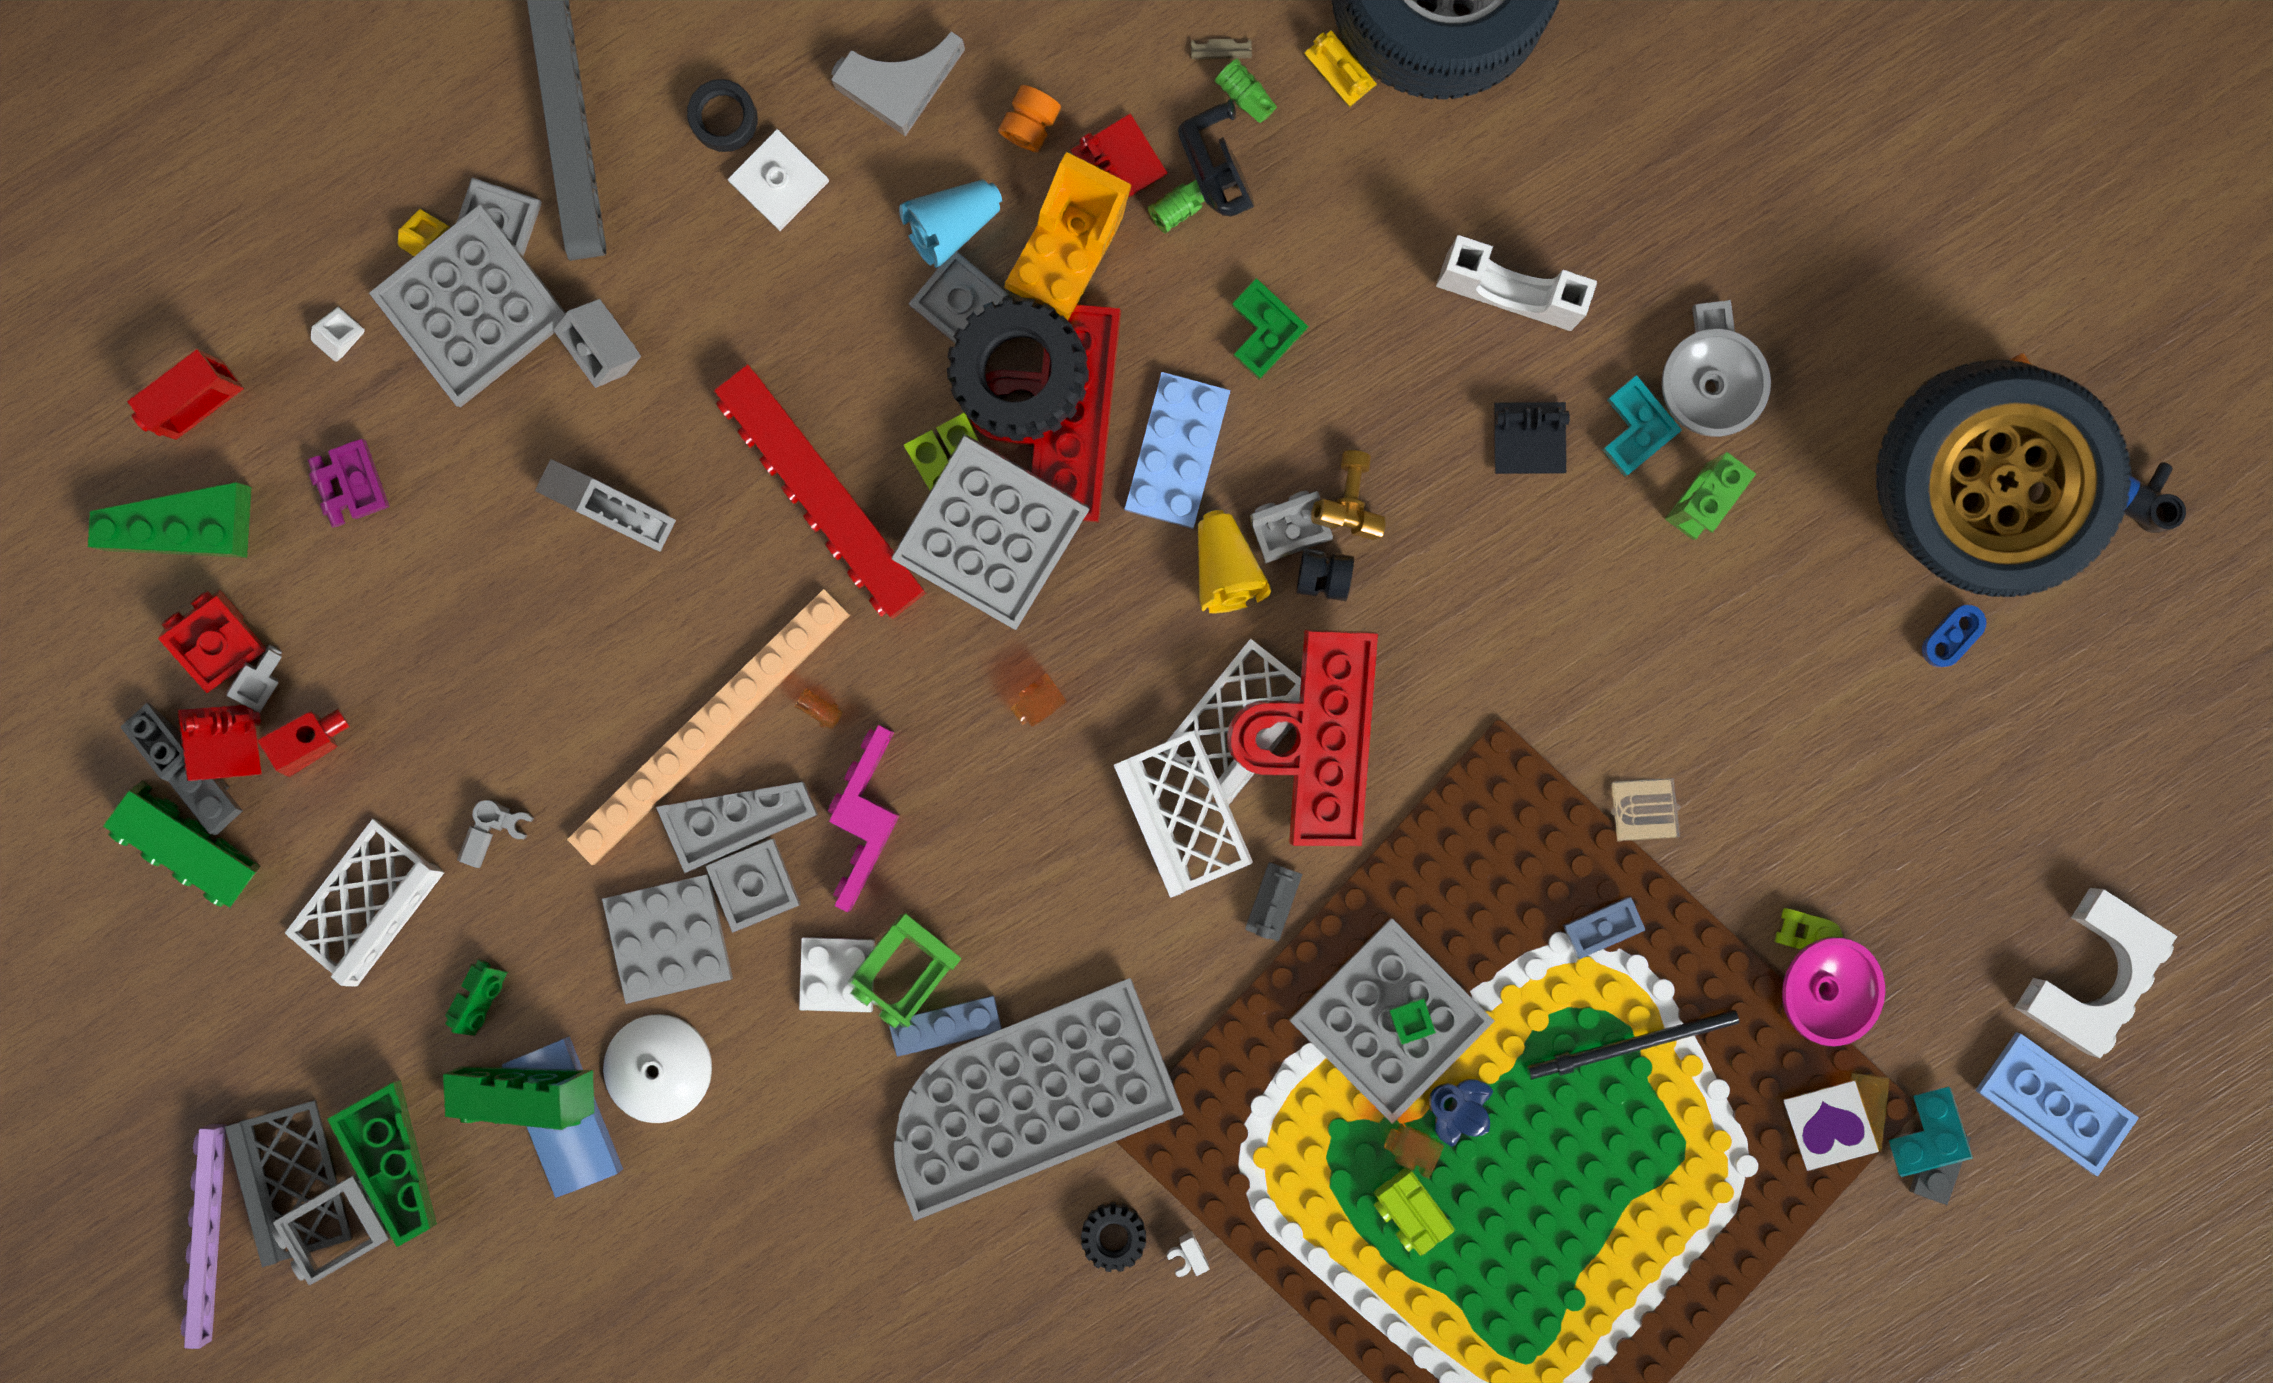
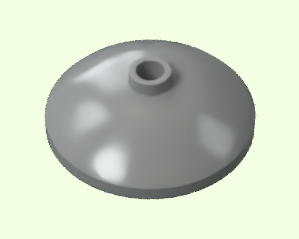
(1734, 368)

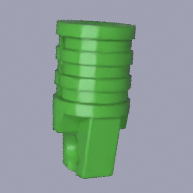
(1245, 91)
(1176, 206)

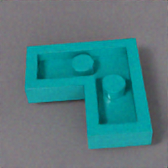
(1648, 426)
(1941, 1141)

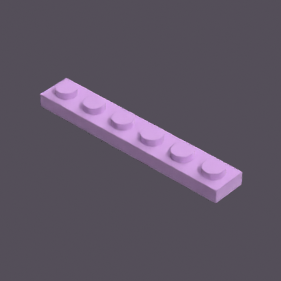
(205, 1225)

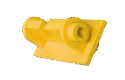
(1339, 68)

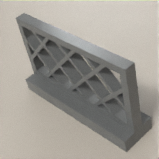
(256, 1187)

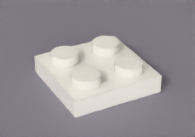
(825, 973)

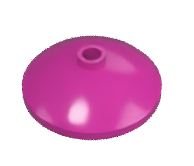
(1851, 993)

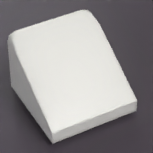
(336, 333)

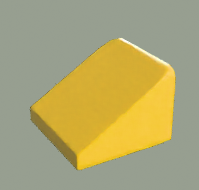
(420, 232)

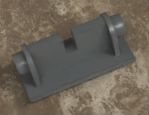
(1273, 902)

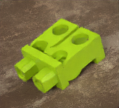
(928, 453)

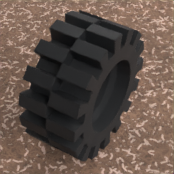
(1108, 1258)

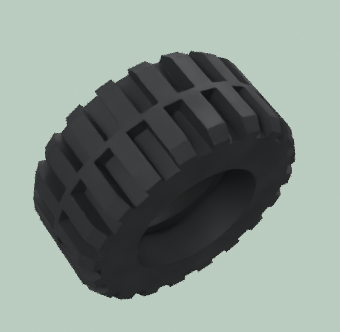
(989, 331)

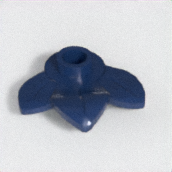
(1464, 1113)

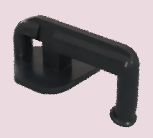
(1213, 179)

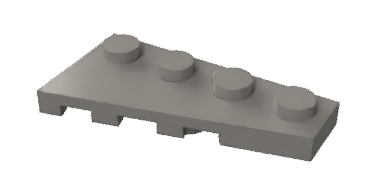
(726, 823)

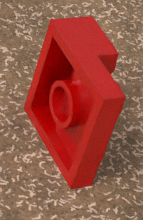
(210, 639)

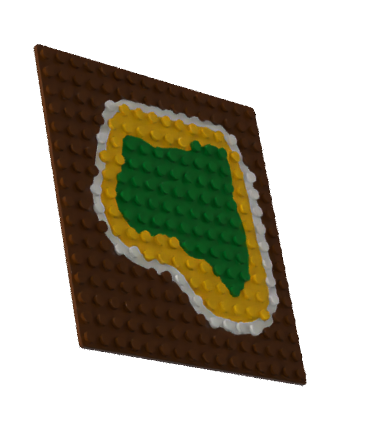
(1605, 1203)

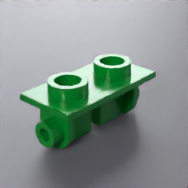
(469, 1013)

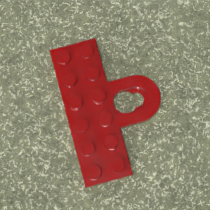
(1076, 452)
(1330, 741)

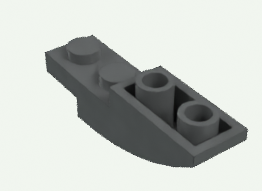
(163, 750)

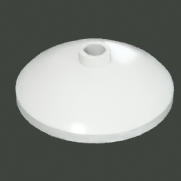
(676, 1052)

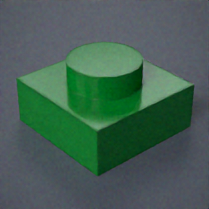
(1412, 1021)

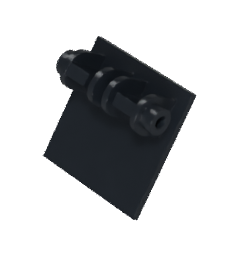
(1530, 437)

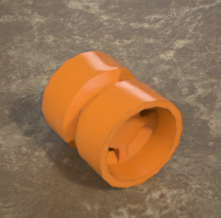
(1030, 116)

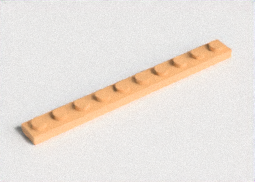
(708, 727)

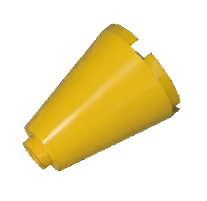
(1227, 566)

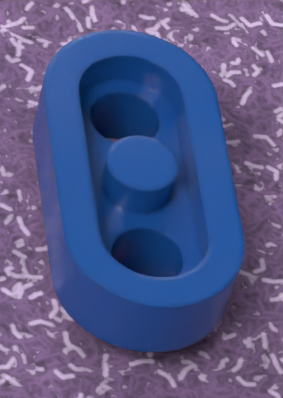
(1952, 637)

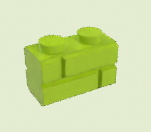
(1413, 1211)

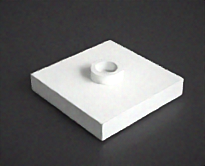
(778, 180)

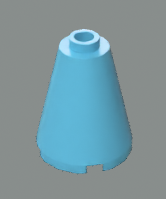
(949, 218)

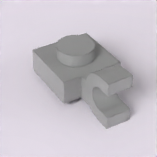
(255, 684)

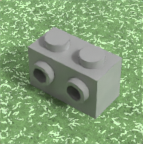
(597, 343)

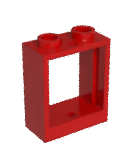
(184, 395)

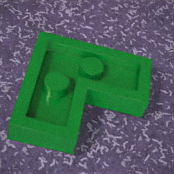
(1275, 328)

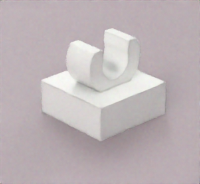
(1192, 1253)

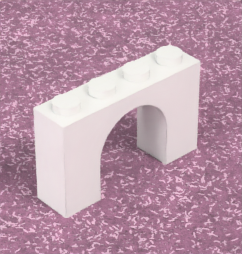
(1552, 301)
(2139, 950)

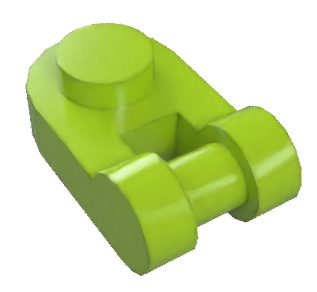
(1815, 929)

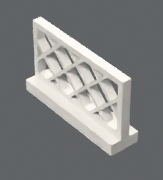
(1235, 775)
(1153, 818)
(380, 928)

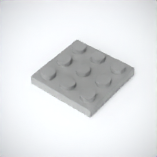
(667, 938)

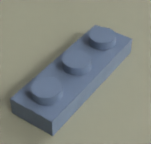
(947, 1026)

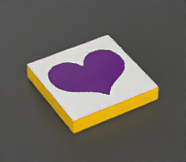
(1831, 1125)

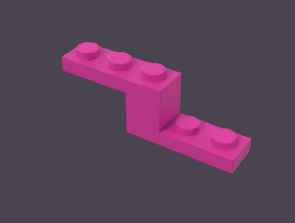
(862, 817)

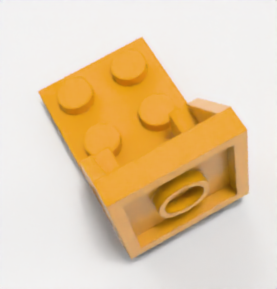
(1070, 235)

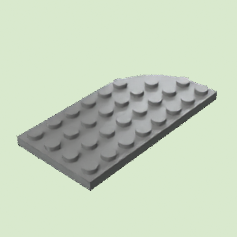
(1031, 1099)

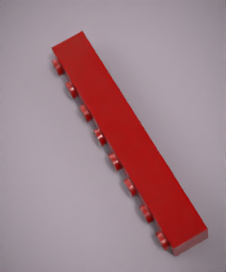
(819, 491)

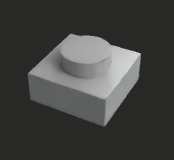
(1713, 316)

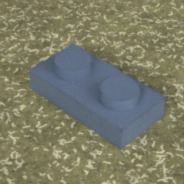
(1604, 927)

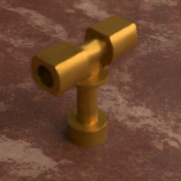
(1350, 510)

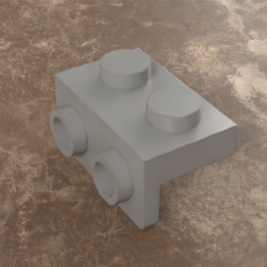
(1288, 527)

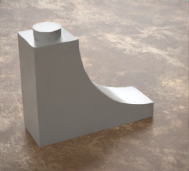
(896, 89)
(605, 505)

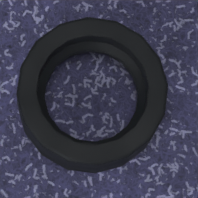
(703, 96)

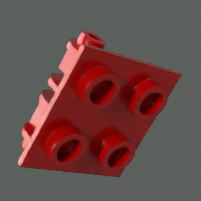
(1122, 153)
(220, 742)

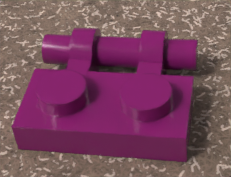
(357, 478)

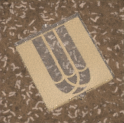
(1645, 809)

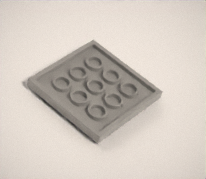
(469, 305)
(990, 532)
(1356, 1033)

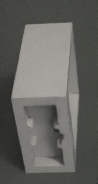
(303, 1263)

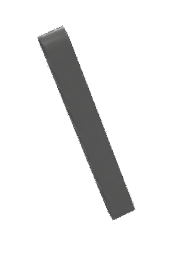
(567, 128)

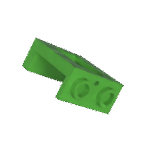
(1715, 493)
(902, 1011)

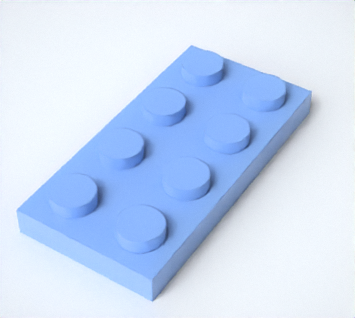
(1177, 450)
(2056, 1104)

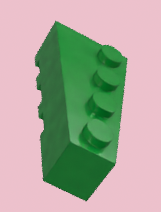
(186, 523)
(180, 845)
(519, 1096)
(387, 1160)

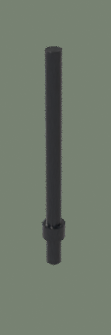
(1565, 1063)

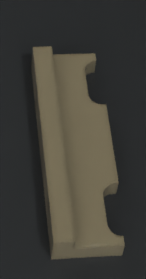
(1221, 49)

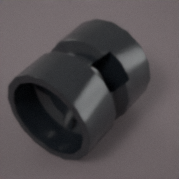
(1325, 574)

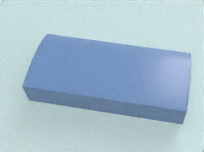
(579, 1152)

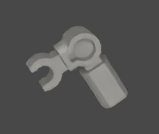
(488, 815)

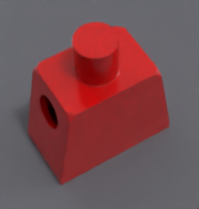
(288, 745)

